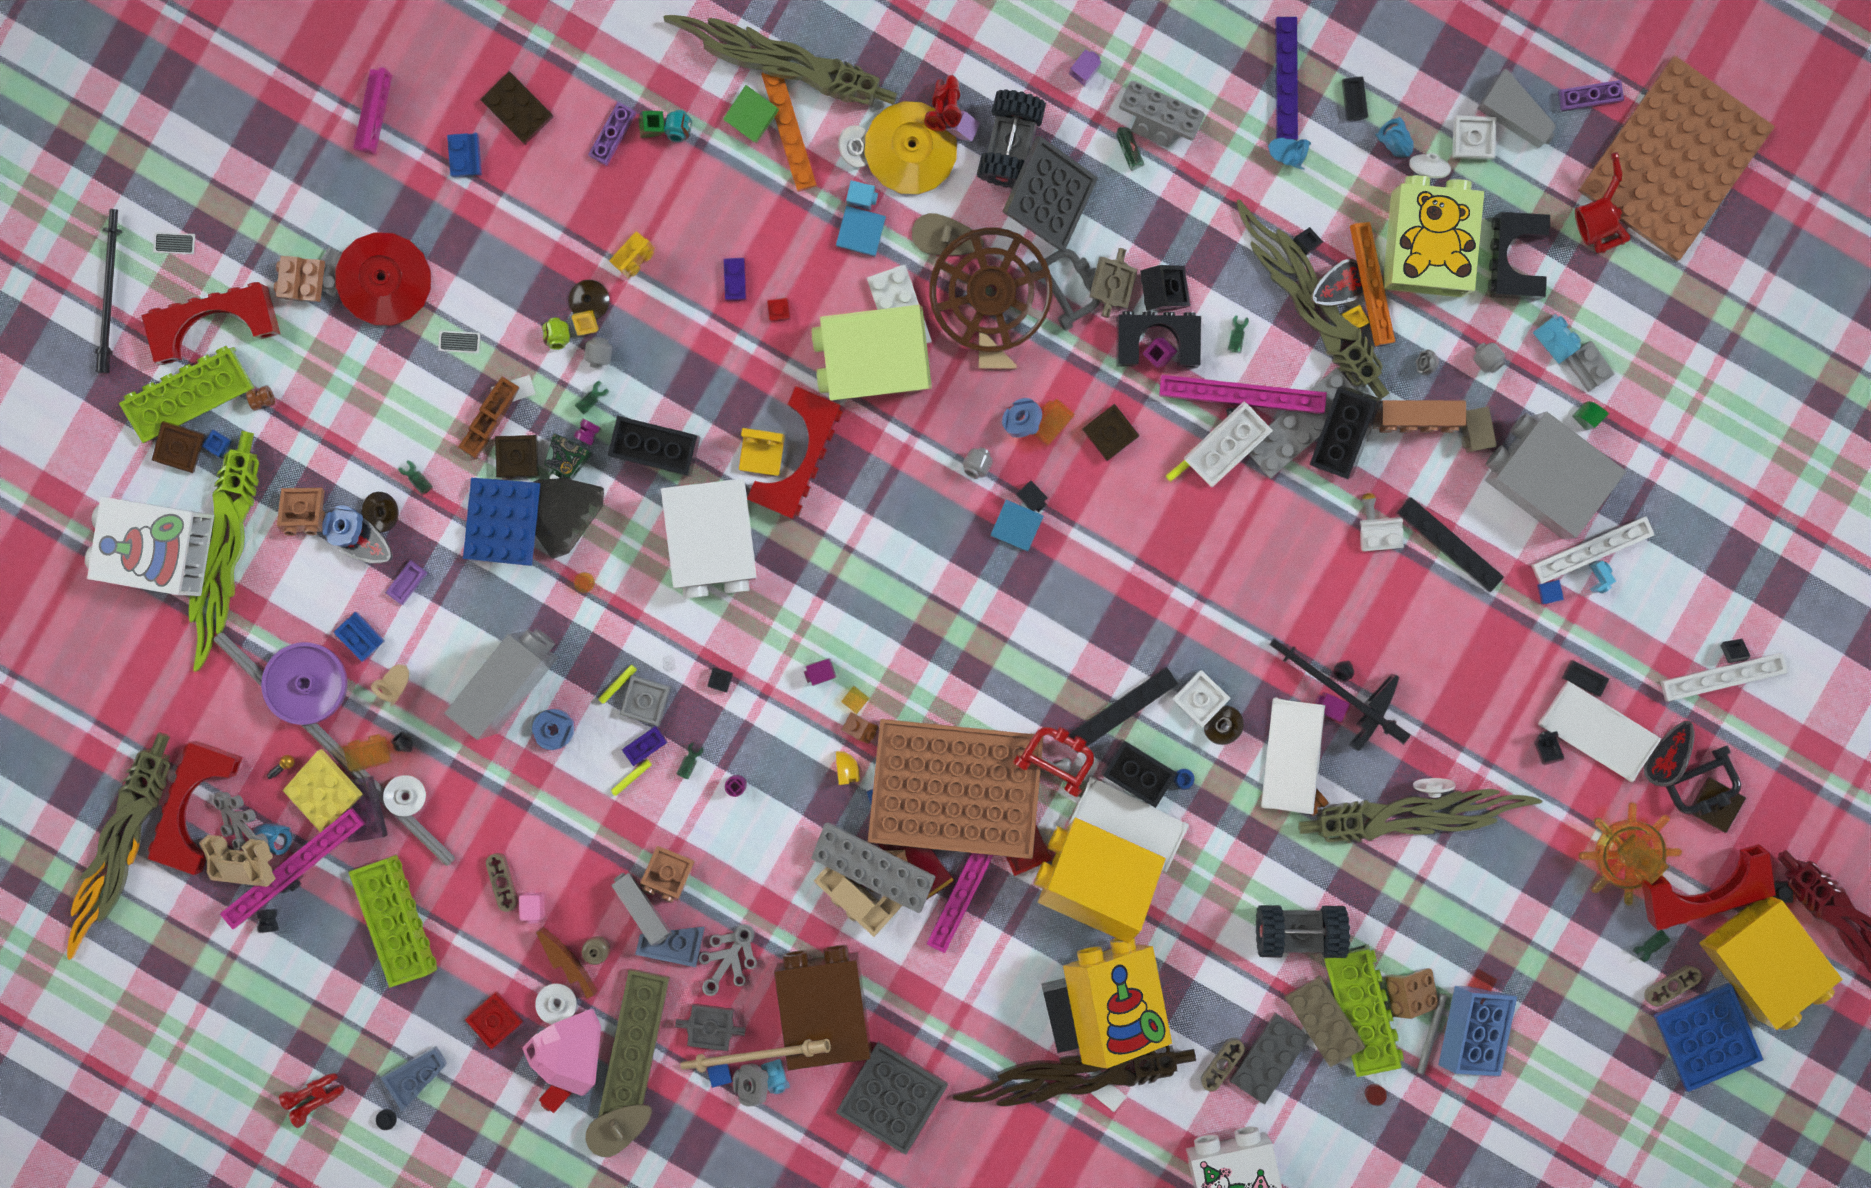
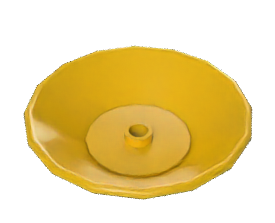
(903, 167)

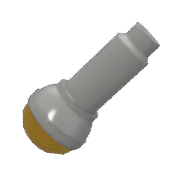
(1369, 501)

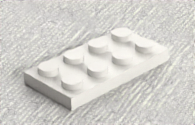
(894, 290)
(1228, 444)

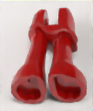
(945, 105)
(316, 1089)

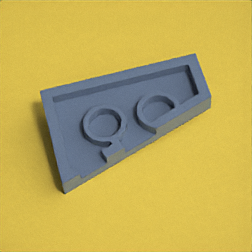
(679, 948)
(411, 1077)

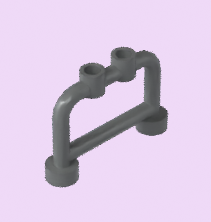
(1081, 266)

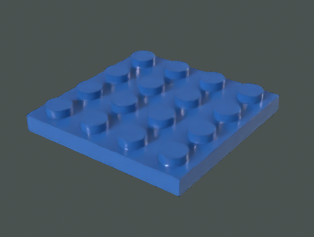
(501, 521)
(1708, 1037)

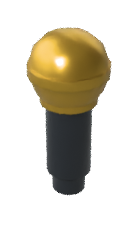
(285, 762)

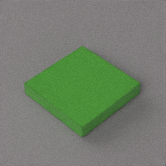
(751, 114)

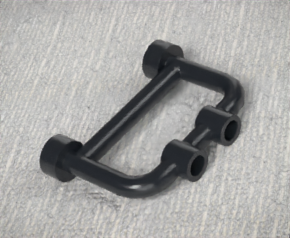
(1722, 799)

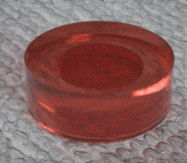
(1375, 1094)

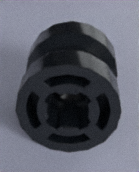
(267, 920)

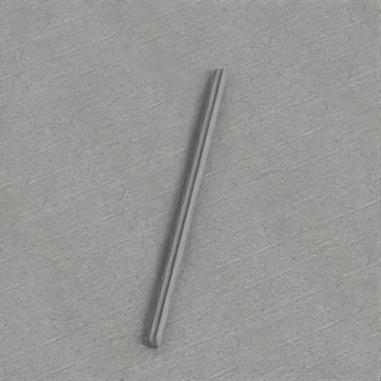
(337, 752)

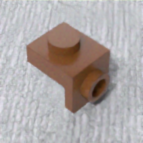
(859, 728)

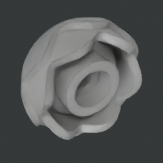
(1427, 362)

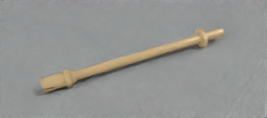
(808, 1048)

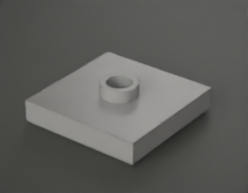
(645, 700)

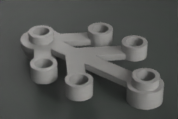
(226, 805)
(730, 957)

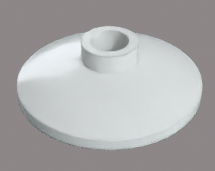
(854, 137)
(1430, 165)
(1434, 786)
(396, 788)
(546, 1007)

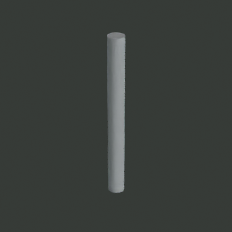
(1432, 1034)

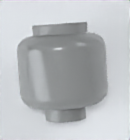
(598, 352)
(1489, 357)
(977, 463)

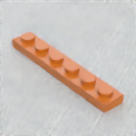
(790, 133)
(1372, 283)

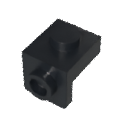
(1548, 747)

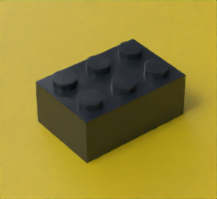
(1138, 773)
(1060, 1015)

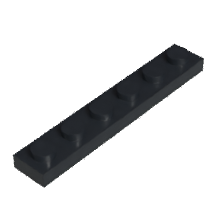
(1449, 544)
(1125, 707)

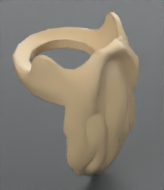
(392, 684)

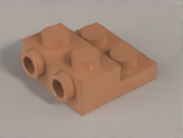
(299, 279)
(301, 511)
(666, 874)

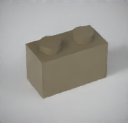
(1479, 431)

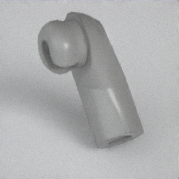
(1063, 765)

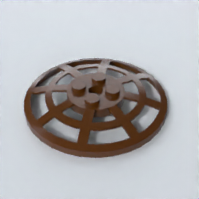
(981, 280)

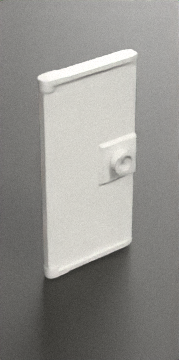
(1599, 731)
(1293, 756)
(1130, 819)

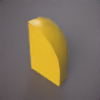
(846, 768)

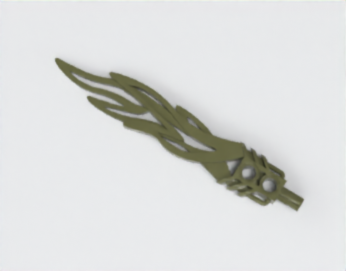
(775, 60)
(1330, 334)
(1380, 813)

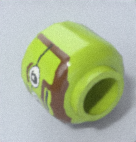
(555, 333)

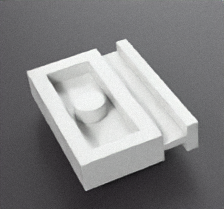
(1381, 534)

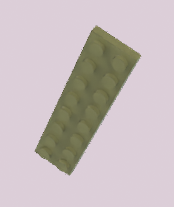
(634, 1040)

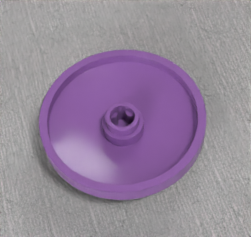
(304, 683)

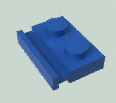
(464, 155)
(359, 636)

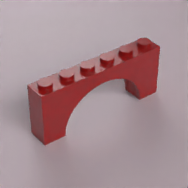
(168, 326)
(787, 494)
(172, 841)
(1747, 884)

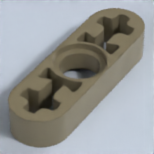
(506, 874)
(1663, 998)
(1208, 1073)

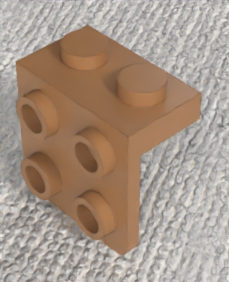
(1412, 993)

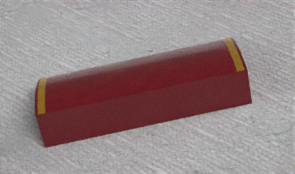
(928, 861)

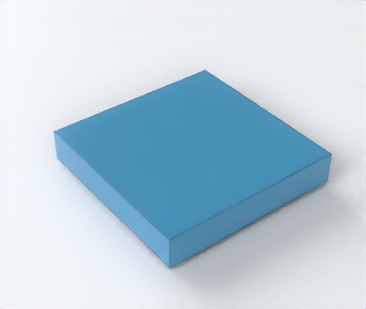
(860, 231)
(1017, 525)

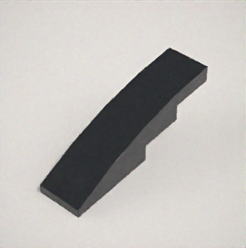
(1379, 702)

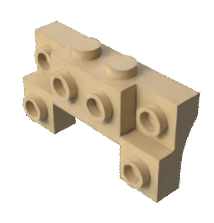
(238, 866)
(857, 901)

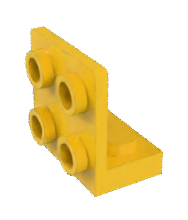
(632, 255)
(761, 451)

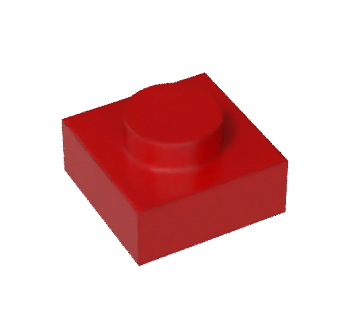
(778, 309)

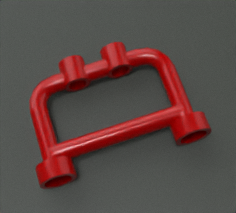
(1060, 735)

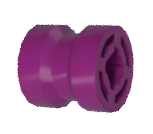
(586, 431)
(739, 785)

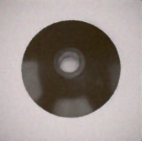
(599, 298)
(373, 511)
(1225, 716)

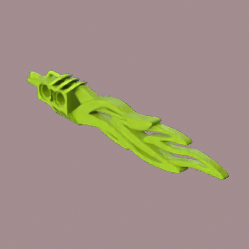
(224, 560)

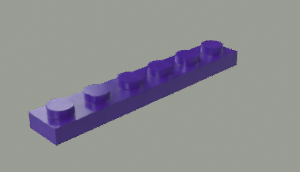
(1286, 78)

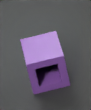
(1085, 67)

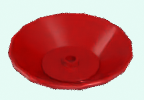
(405, 280)

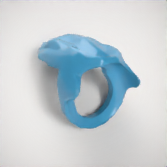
(1397, 138)
(1289, 151)
(272, 831)

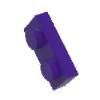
(734, 279)
(644, 746)

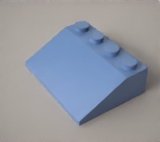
(1477, 1032)

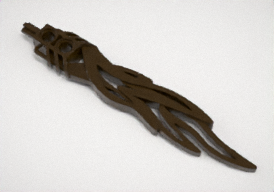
(1066, 1077)

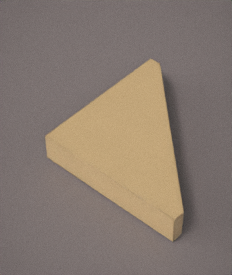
(993, 360)

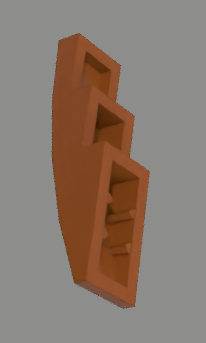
(489, 417)
(560, 955)

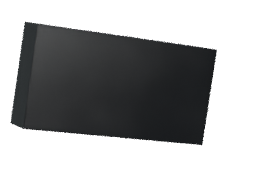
(1354, 98)
(1585, 678)

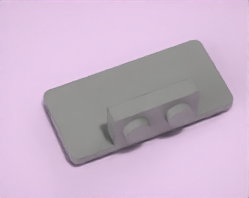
(1159, 114)

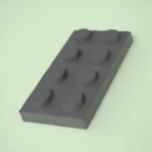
(1269, 1058)

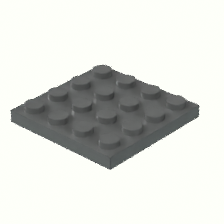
(1050, 194)
(892, 1098)

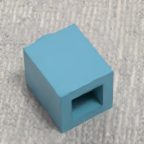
(861, 195)

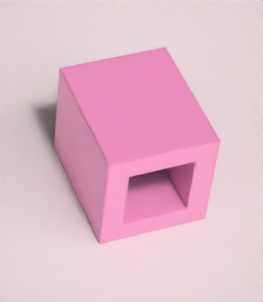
(531, 907)

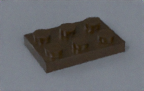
(517, 107)

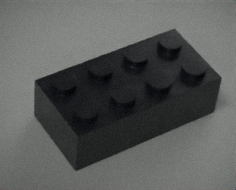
(1345, 432)
(654, 446)

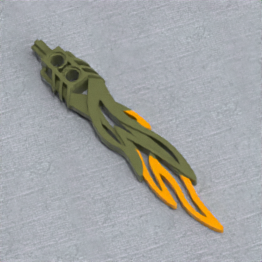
(116, 853)

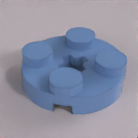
(1029, 424)
(352, 528)
(549, 718)

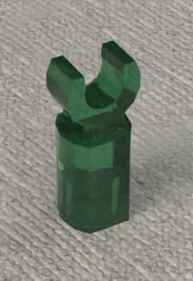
(1237, 335)
(590, 398)
(416, 478)
(689, 762)
(1652, 945)

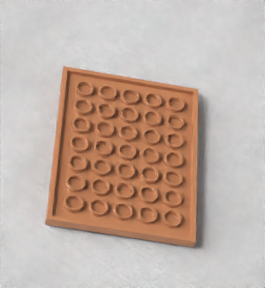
(1678, 157)
(954, 789)

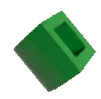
(651, 123)
(1590, 415)

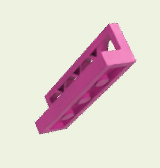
(373, 110)

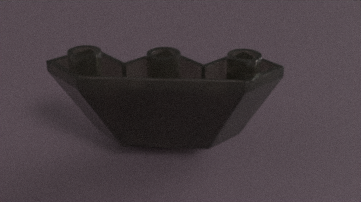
(565, 513)

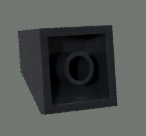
(1165, 287)

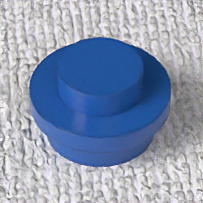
(1184, 778)

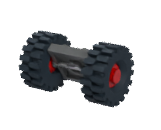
(1011, 136)
(1302, 931)

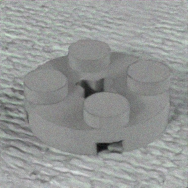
(750, 1095)

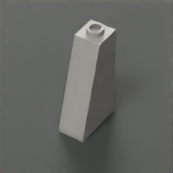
(1517, 110)
(641, 909)

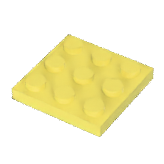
(322, 791)

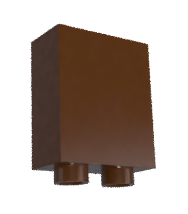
(821, 1002)

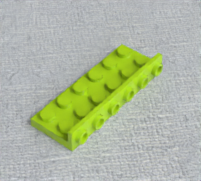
(187, 393)
(393, 921)
(1363, 1002)

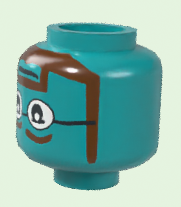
(678, 126)

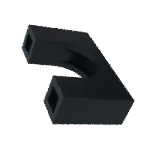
(1504, 280)
(1184, 328)

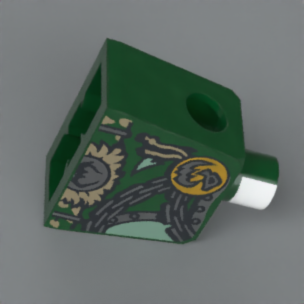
(565, 457)

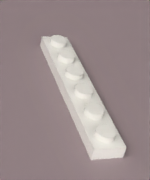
(1592, 550)
(1724, 676)

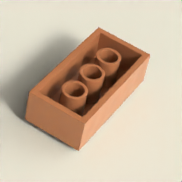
(1420, 414)

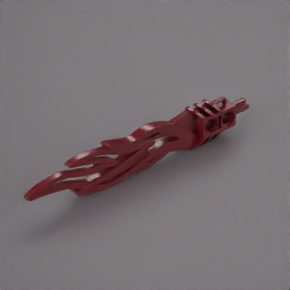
(1830, 913)

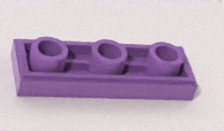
(1580, 96)
(607, 145)

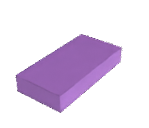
(406, 582)

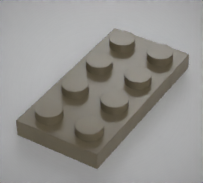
(1325, 1021)

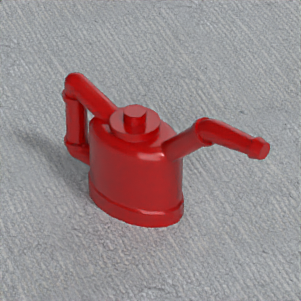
(1602, 217)

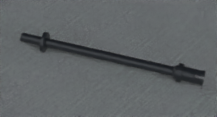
(104, 351)
(1389, 727)

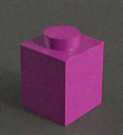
(1160, 352)
(820, 672)
(1334, 707)

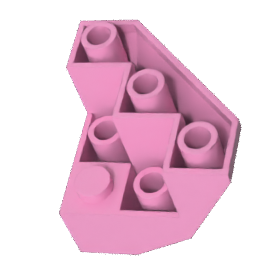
(567, 1052)

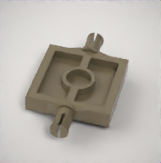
(1113, 282)

